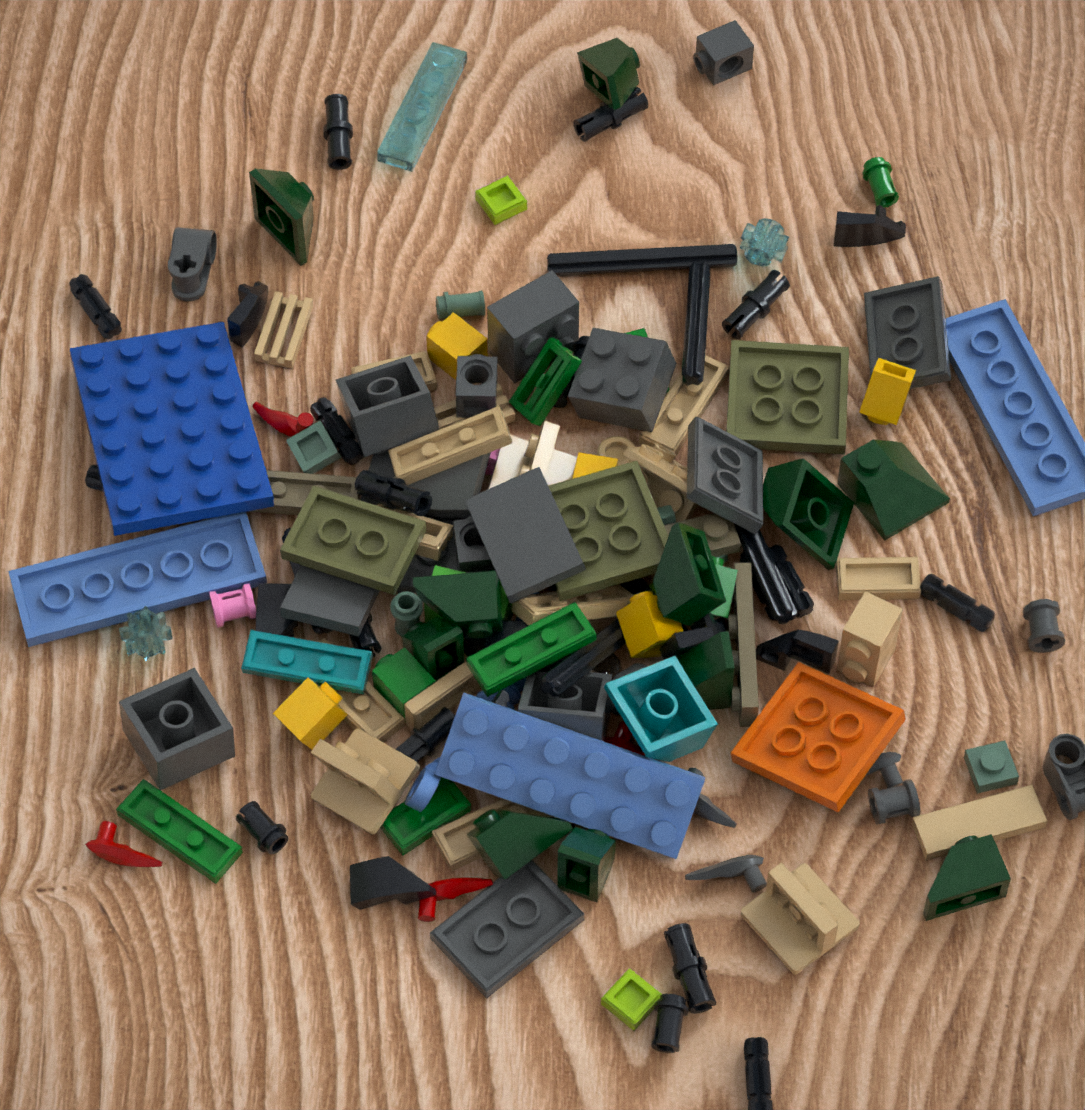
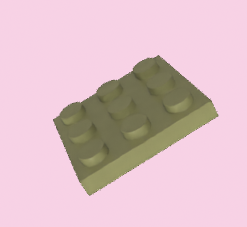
(788, 396)
(611, 527)

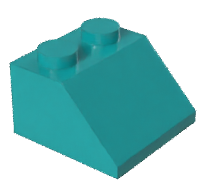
(662, 710)

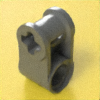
(191, 261)
(1067, 779)

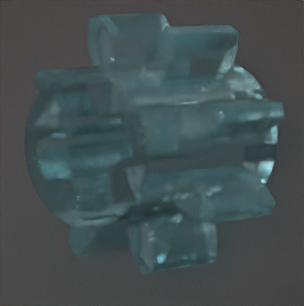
(764, 242)
(145, 633)

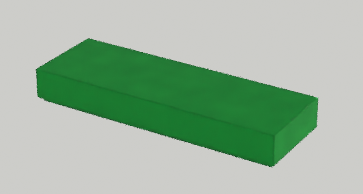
(531, 649)
(179, 831)

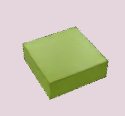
(501, 200)
(631, 999)

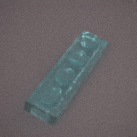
(422, 107)

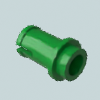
(878, 175)

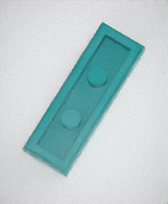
(298, 658)

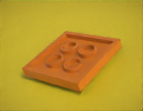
(818, 736)

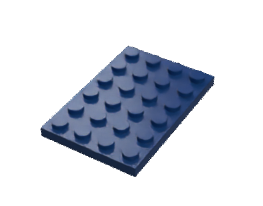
(170, 428)

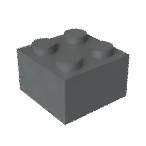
(527, 319)
(622, 379)
(387, 405)
(579, 708)
(177, 728)

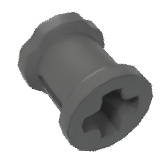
(1043, 626)
(894, 802)

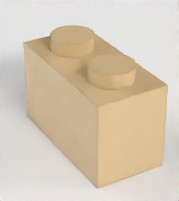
(869, 639)

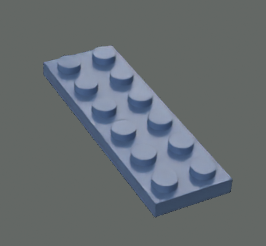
(1018, 406)
(149, 571)
(570, 775)

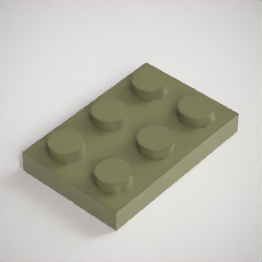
(353, 540)

